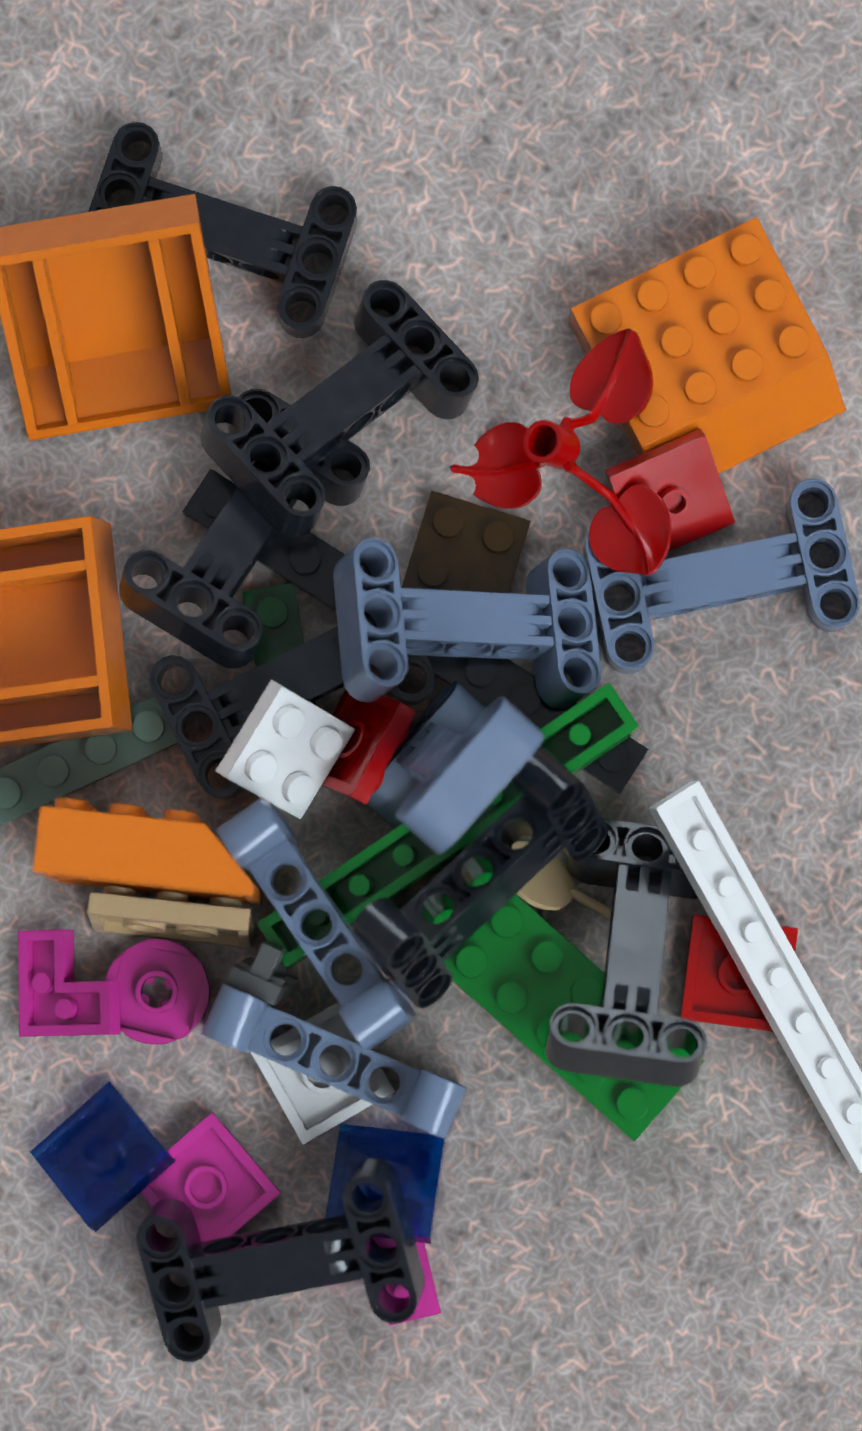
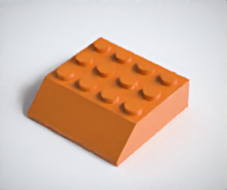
(111, 317)
(722, 347)
(60, 634)
(137, 852)

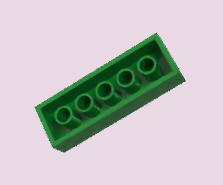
(526, 971)

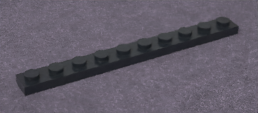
(311, 565)

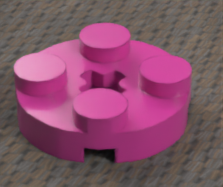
(182, 975)

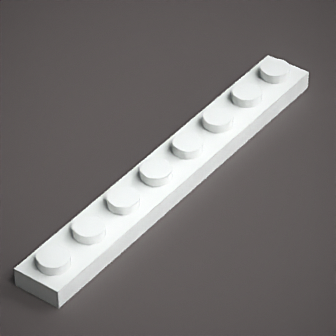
(766, 962)

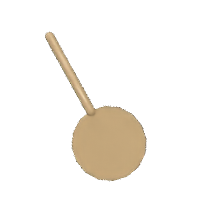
(555, 888)

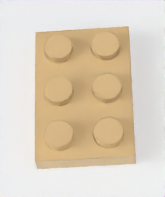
(170, 917)

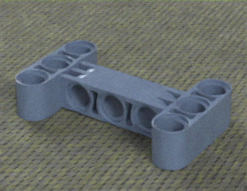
(731, 577)
(466, 624)
(453, 765)
(264, 844)
(248, 1025)

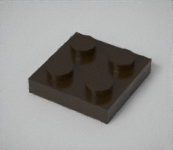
(465, 547)

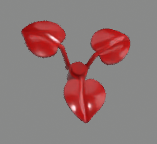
(608, 382)

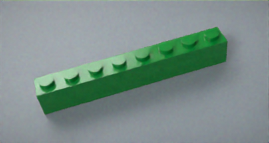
(404, 859)

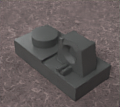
(264, 975)

